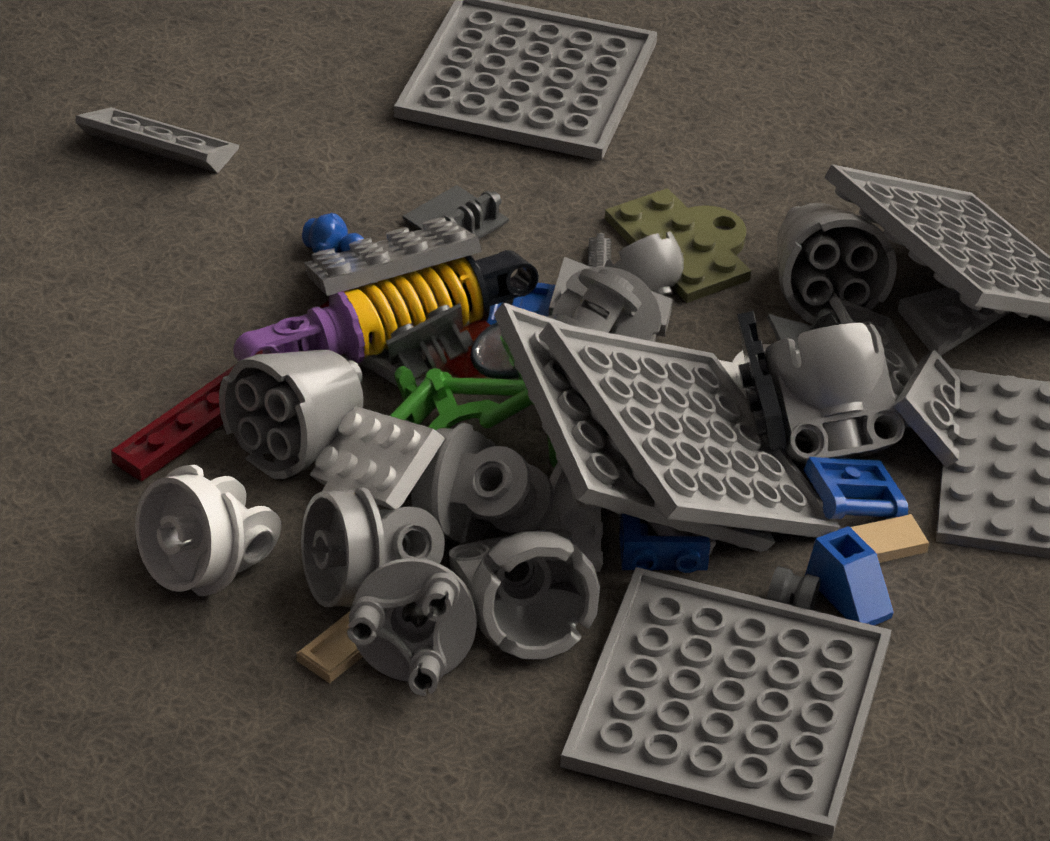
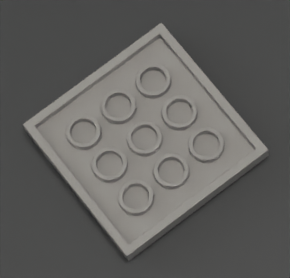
(394, 256)

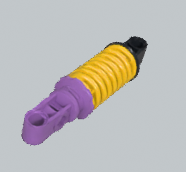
(365, 317)

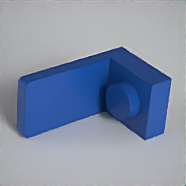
(660, 552)

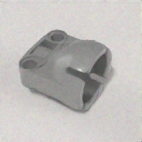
(834, 392)
(529, 590)

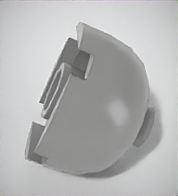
(653, 261)

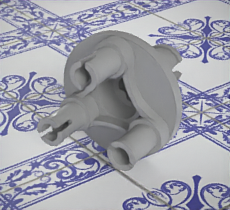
(413, 640)

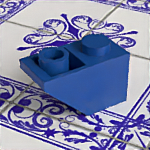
(850, 576)

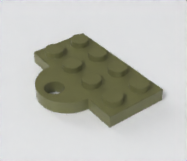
(706, 250)

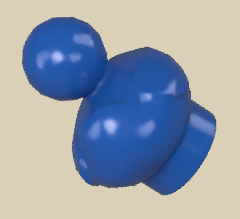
(328, 232)

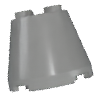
(831, 255)
(288, 406)

